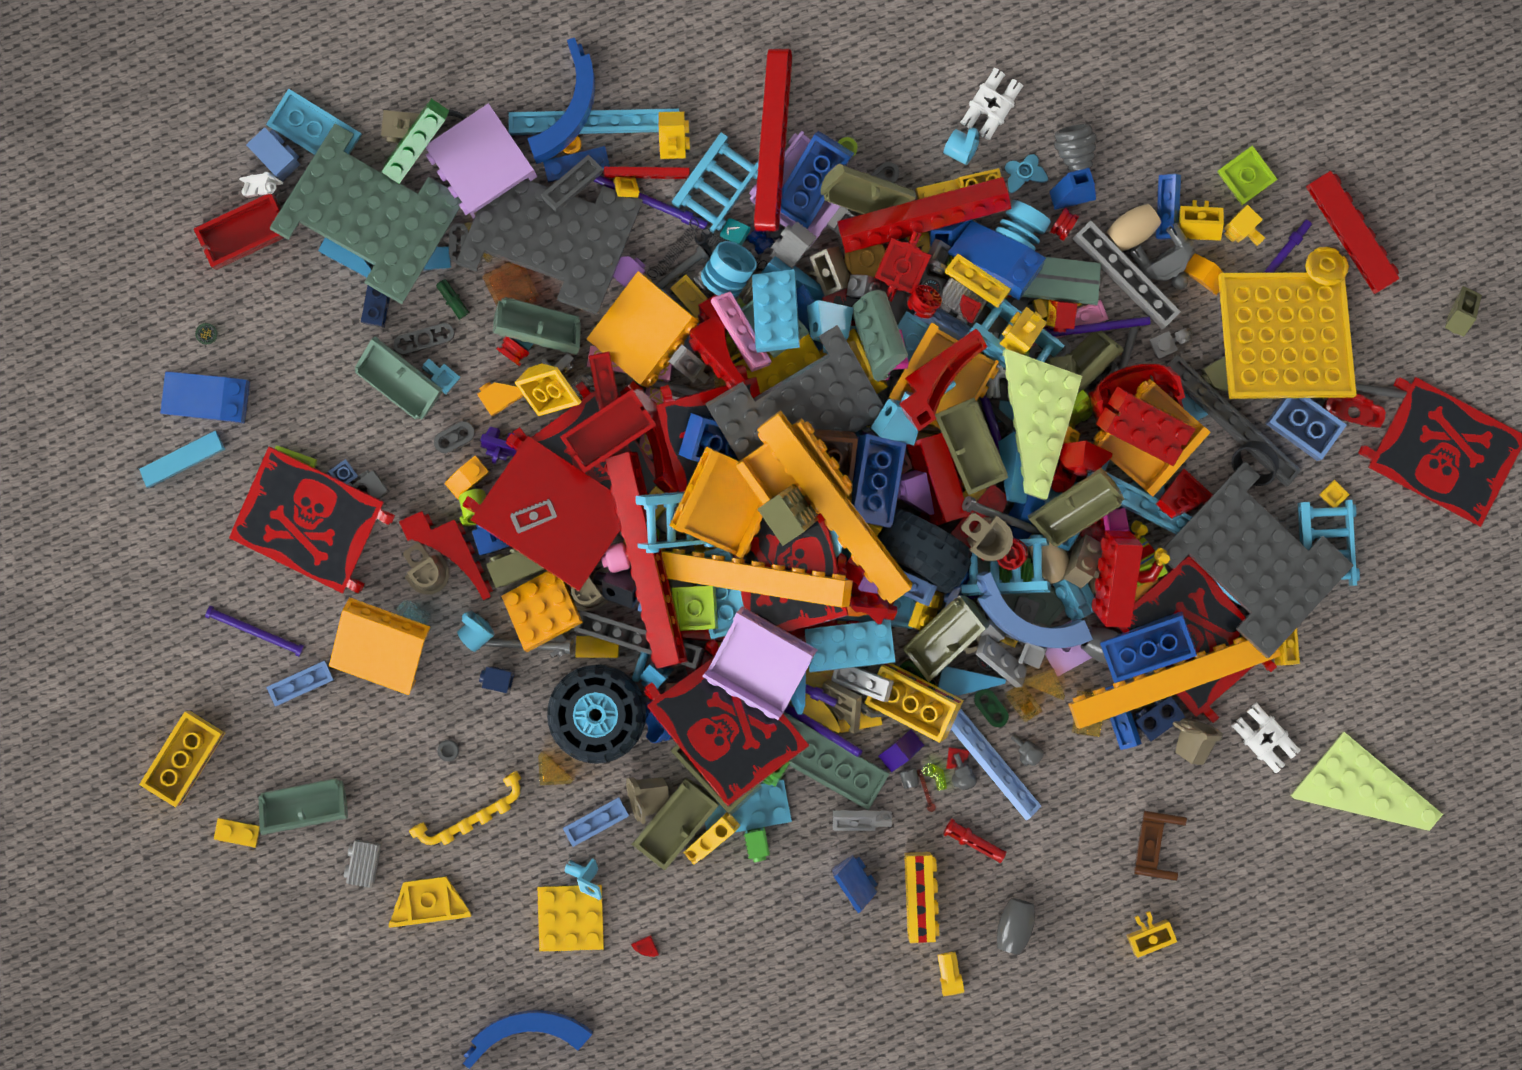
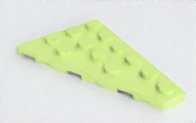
(1042, 410)
(1360, 784)

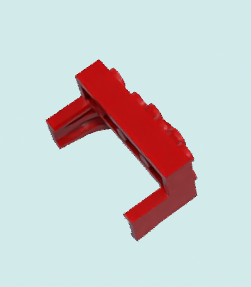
(1130, 379)

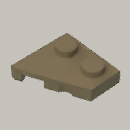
(847, 706)

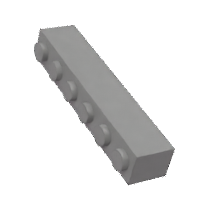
(1126, 275)

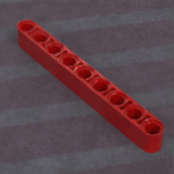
(773, 140)

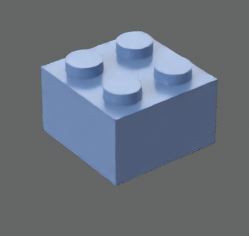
(273, 154)

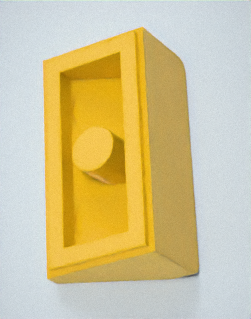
(595, 648)
(1289, 651)

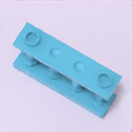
(696, 181)
(994, 350)
(670, 502)
(1308, 534)
(1016, 584)

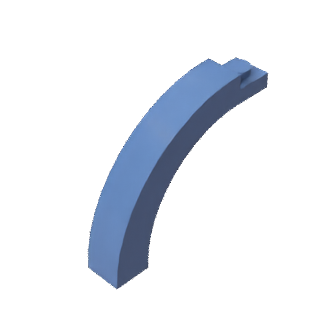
(995, 607)

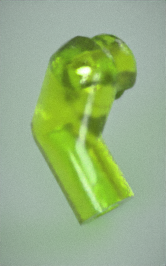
(937, 774)

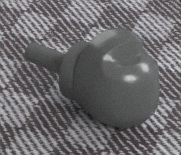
(1030, 753)
(964, 776)

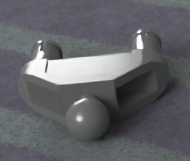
(1169, 263)

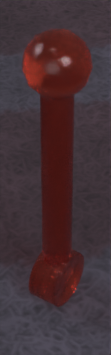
(930, 807)

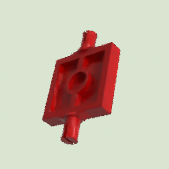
(902, 265)

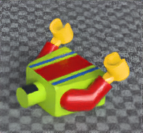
(1152, 561)

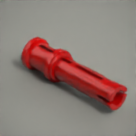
(965, 836)

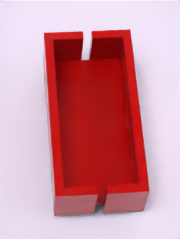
(239, 231)
(1145, 426)
(608, 430)
(934, 458)
(1117, 578)

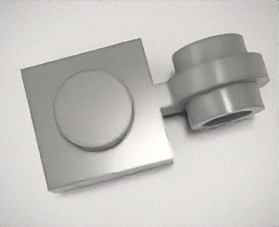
(1165, 344)

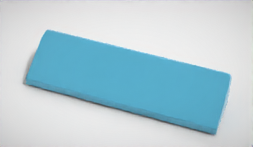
(181, 459)

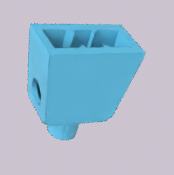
(826, 315)
(894, 424)

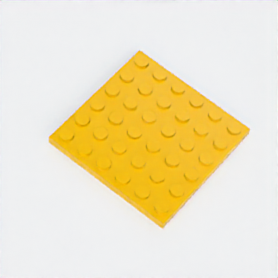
(1286, 336)

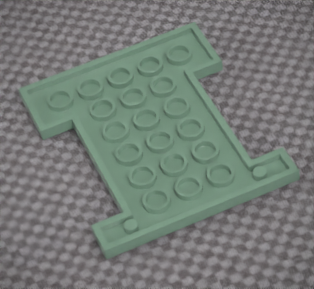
(369, 215)

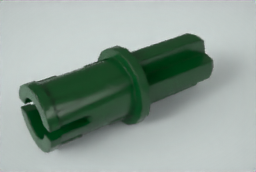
(452, 299)

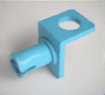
(585, 876)

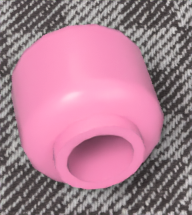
(616, 558)

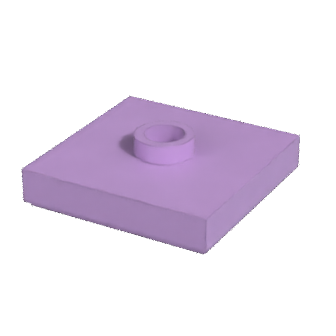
(1066, 658)

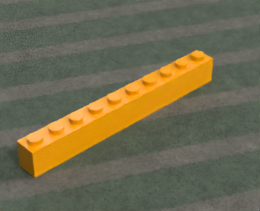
(835, 507)
(757, 577)
(1166, 682)

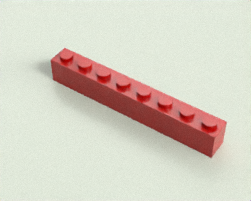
(924, 214)

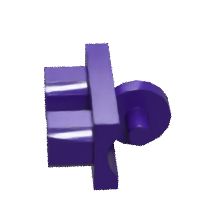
(496, 447)

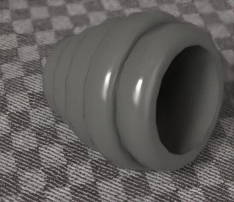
(1076, 146)

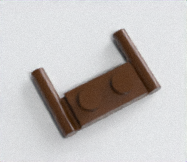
(1150, 844)

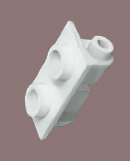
(259, 184)

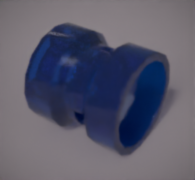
(760, 240)

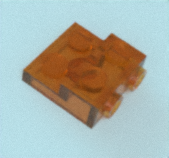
(510, 282)

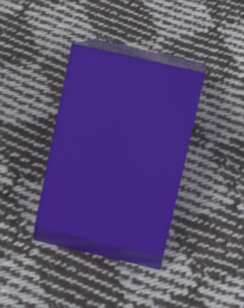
(901, 750)

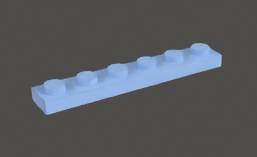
(994, 766)

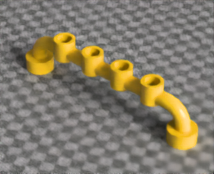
(465, 825)

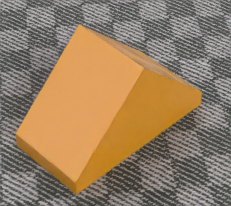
(1204, 272)

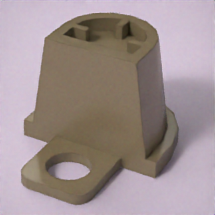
(990, 538)
(429, 574)
(590, 595)
(1196, 740)
(646, 796)

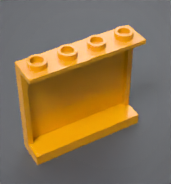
(642, 330)
(969, 382)
(1140, 466)
(768, 476)
(719, 505)
(378, 646)

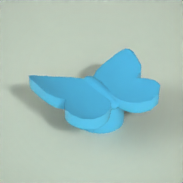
(1024, 172)

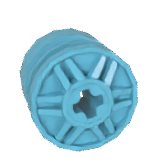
(1024, 223)
(728, 269)

